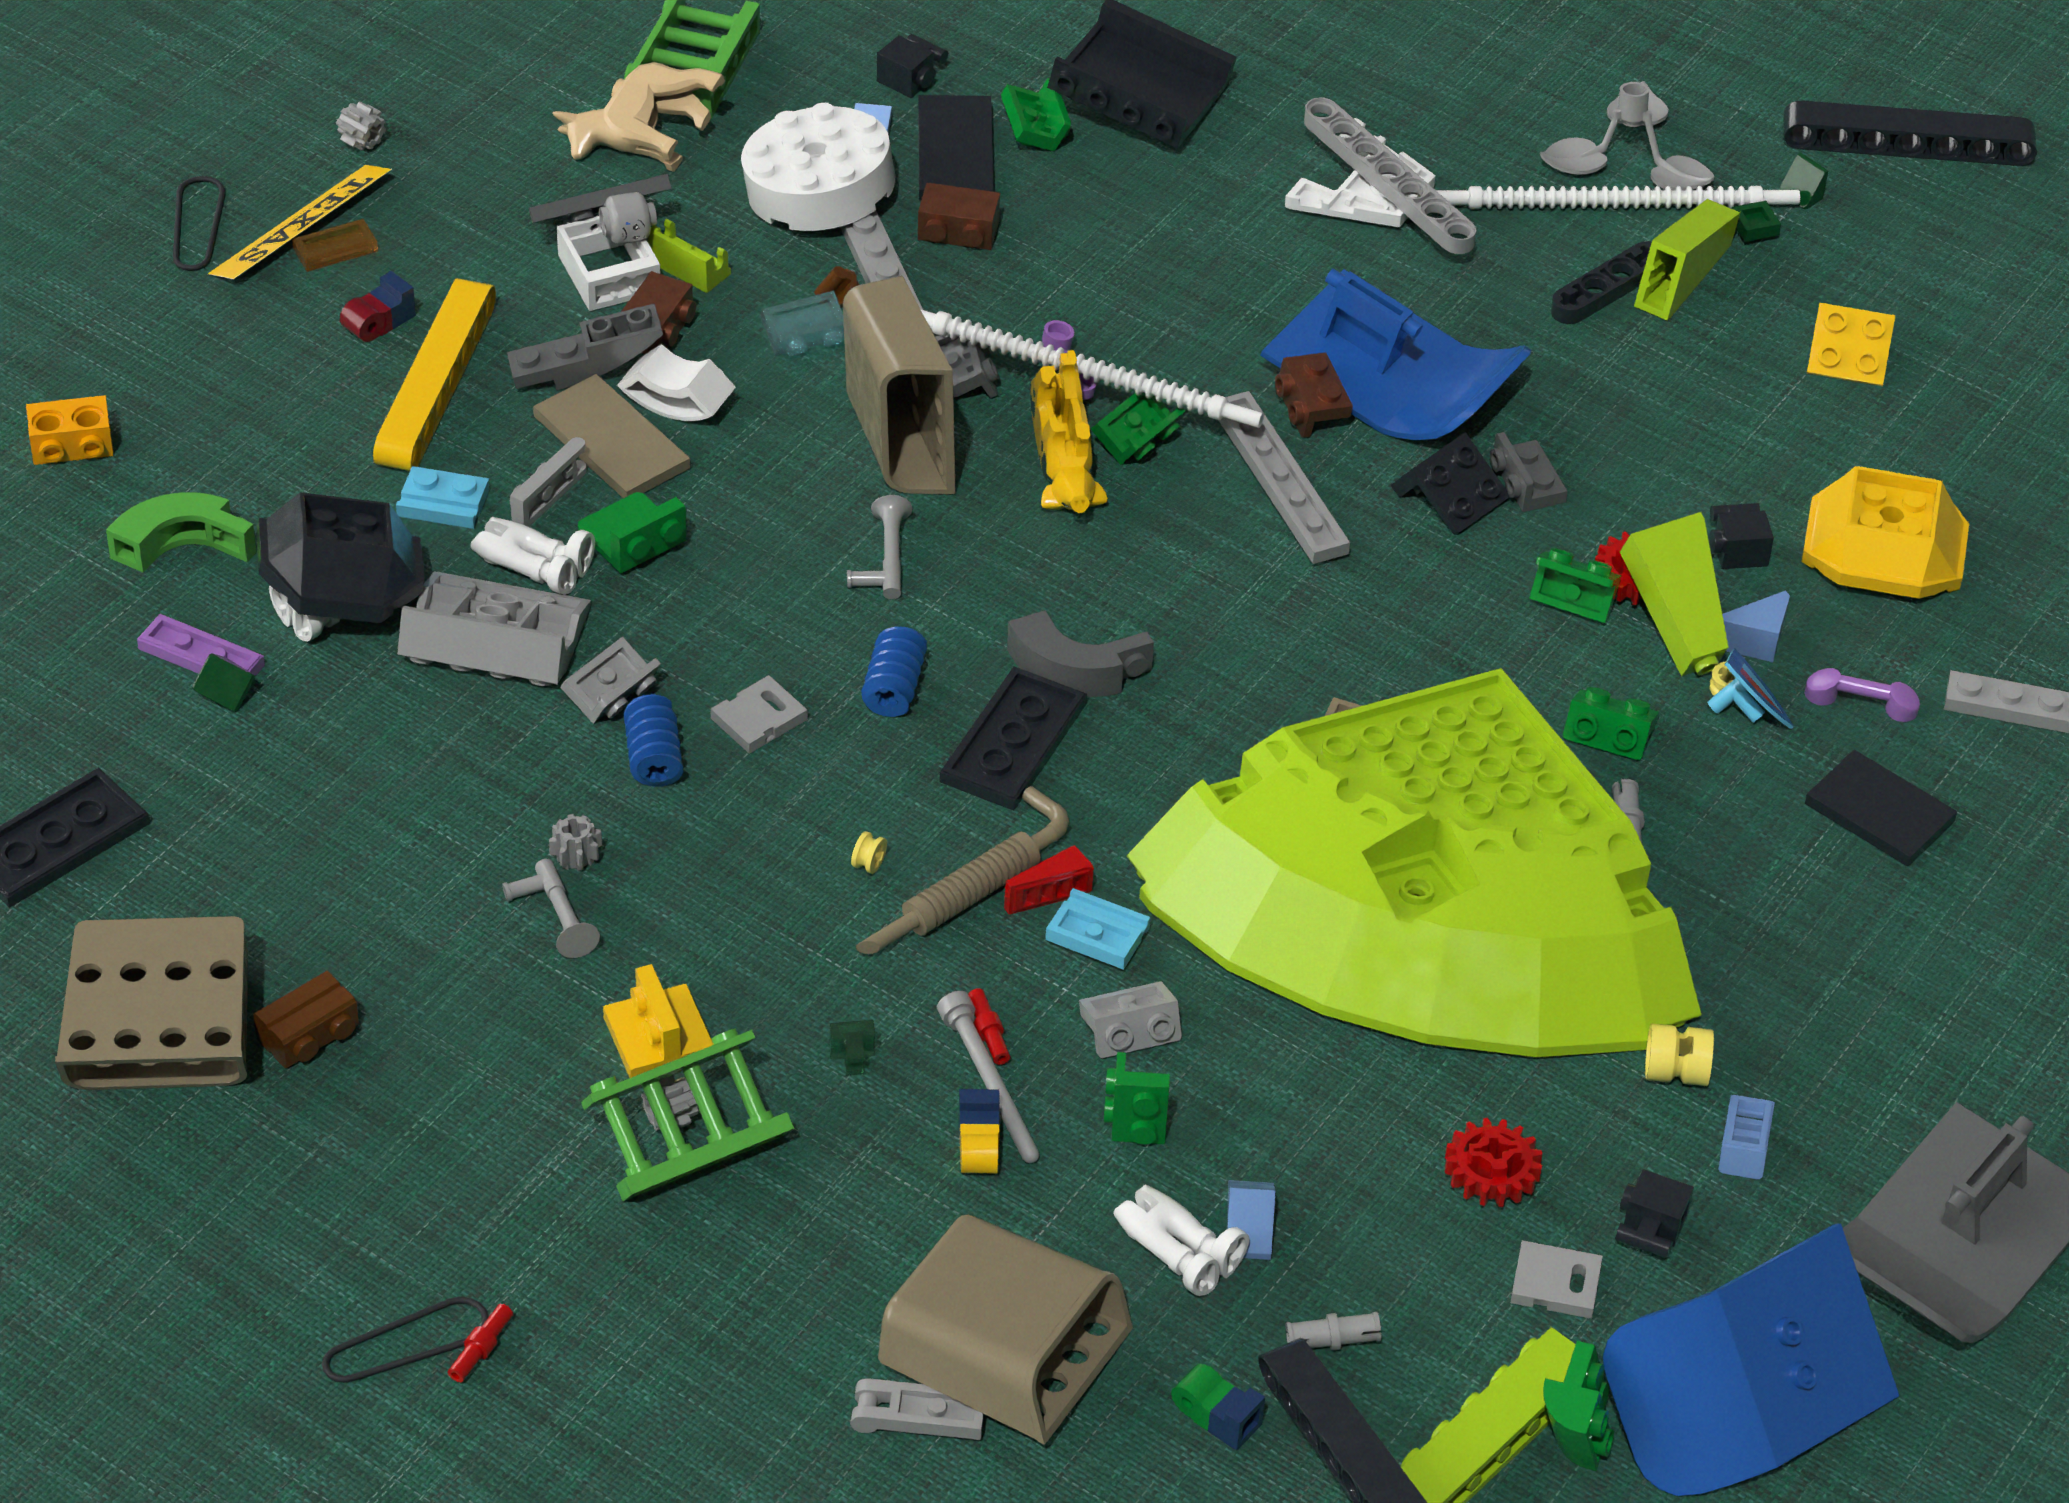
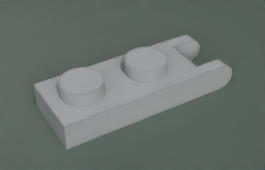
(548, 483)

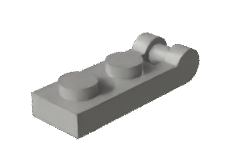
(912, 1410)

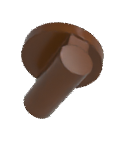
(839, 281)

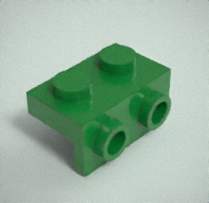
(1036, 117)
(1134, 424)
(1575, 585)
(1610, 723)
(1138, 1104)

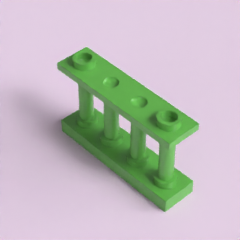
(730, 48)
(681, 1156)

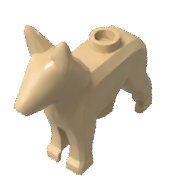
(633, 112)

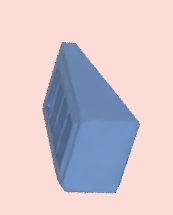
(1745, 1138)

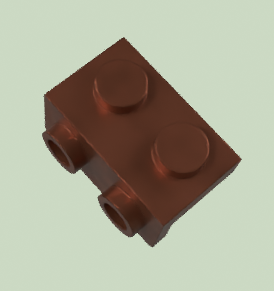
(1311, 391)

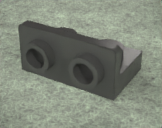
(969, 365)
(1527, 473)

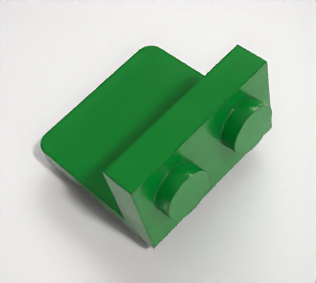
(636, 529)

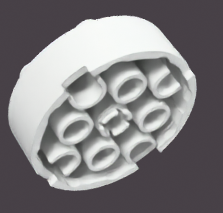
(818, 167)

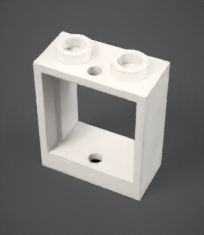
(609, 284)

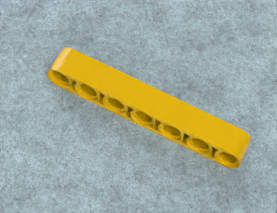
(434, 375)

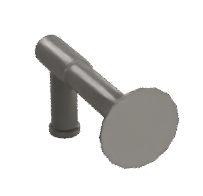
(891, 511)
(576, 938)

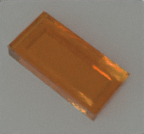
(335, 245)

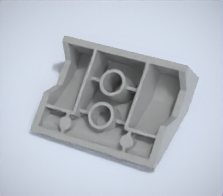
(493, 628)

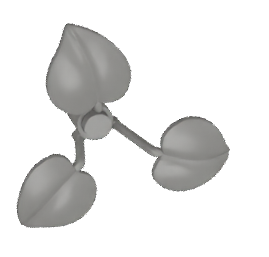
(1633, 108)

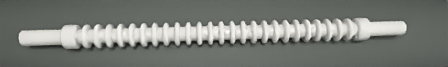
(1476, 197)
(1215, 406)

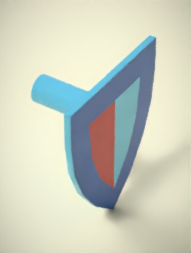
(1736, 691)

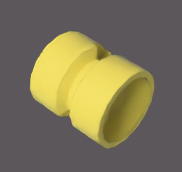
(1663, 1053)

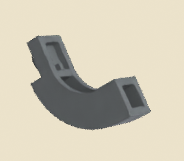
(1090, 668)

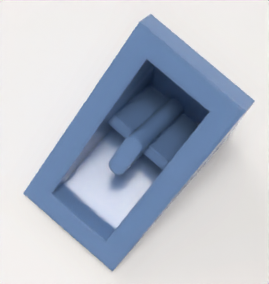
(1757, 626)
(1252, 1210)

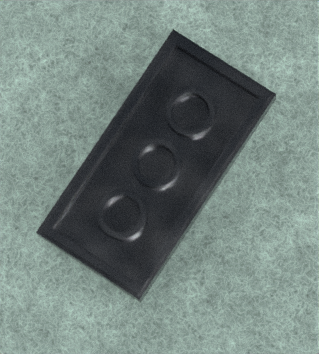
(955, 141)
(1013, 738)
(64, 834)

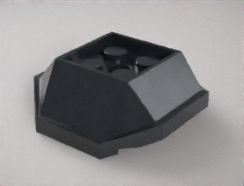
(340, 557)

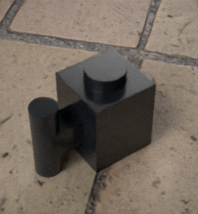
(908, 64)
(1741, 536)
(1654, 1213)

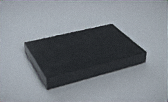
(1881, 807)

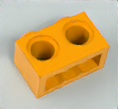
(69, 430)

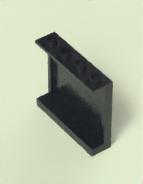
(1143, 73)

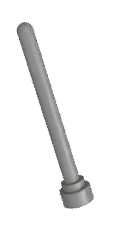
(958, 1013)

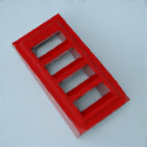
(1049, 881)

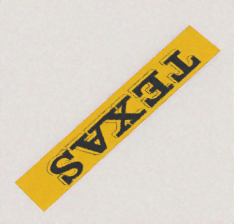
(299, 221)

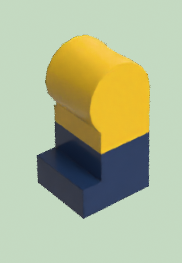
(979, 1130)

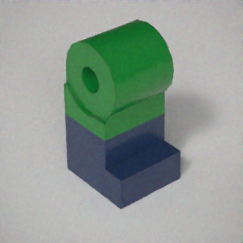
(1219, 1405)

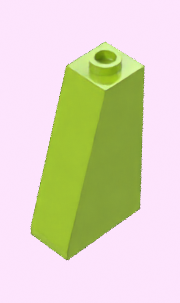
(1684, 257)
(1680, 590)

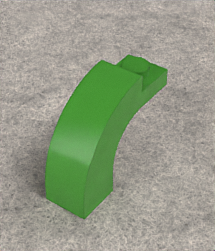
(175, 521)

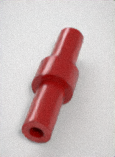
(989, 1027)
(480, 1343)

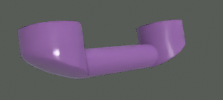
(1061, 335)
(1901, 699)

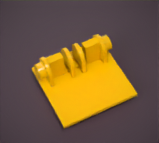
(1851, 344)

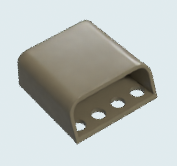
(900, 387)
(155, 1004)
(992, 1323)

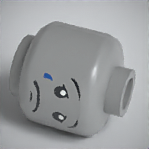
(627, 218)

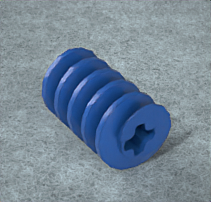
(894, 671)
(653, 741)

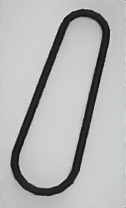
(214, 226)
(348, 1378)

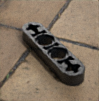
(1587, 303)

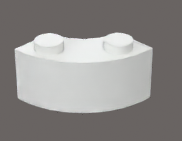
(676, 386)

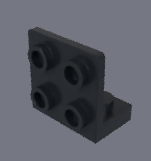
(1455, 483)

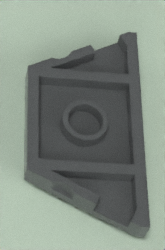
(586, 205)

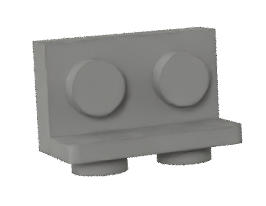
(1132, 1019)

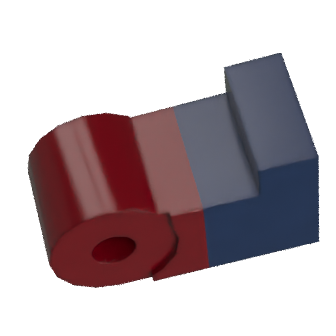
(380, 309)

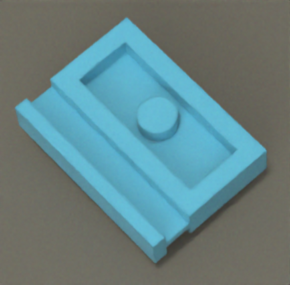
(442, 497)
(1097, 928)

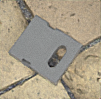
(753, 720)
(1545, 1278)

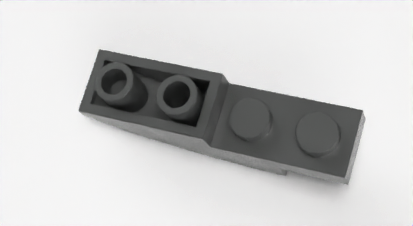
(600, 348)

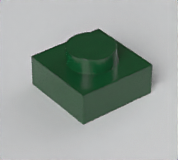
(1757, 221)

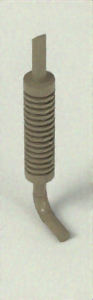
(974, 879)

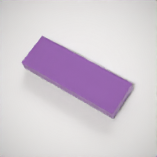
(190, 646)

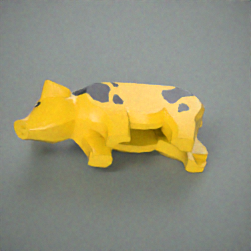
(1064, 438)

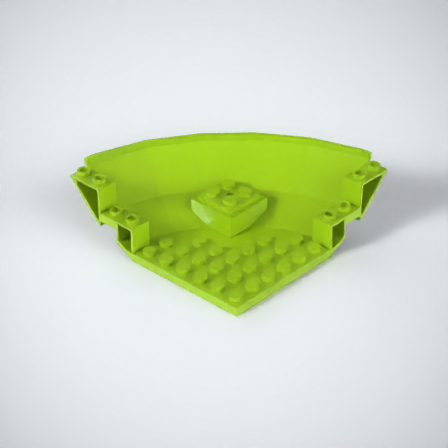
(1522, 865)

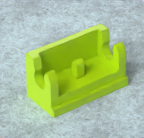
(687, 260)

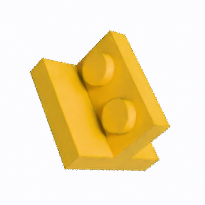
(655, 1024)

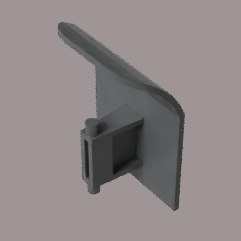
(1965, 1224)

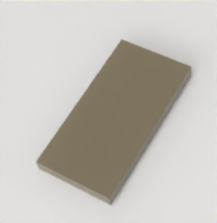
(618, 439)

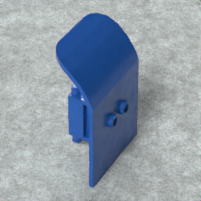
(1391, 362)
(1750, 1370)

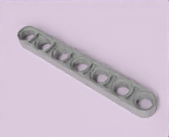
(1391, 187)

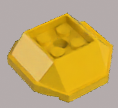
(1887, 534)

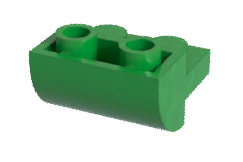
(1579, 1410)

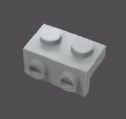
(609, 679)

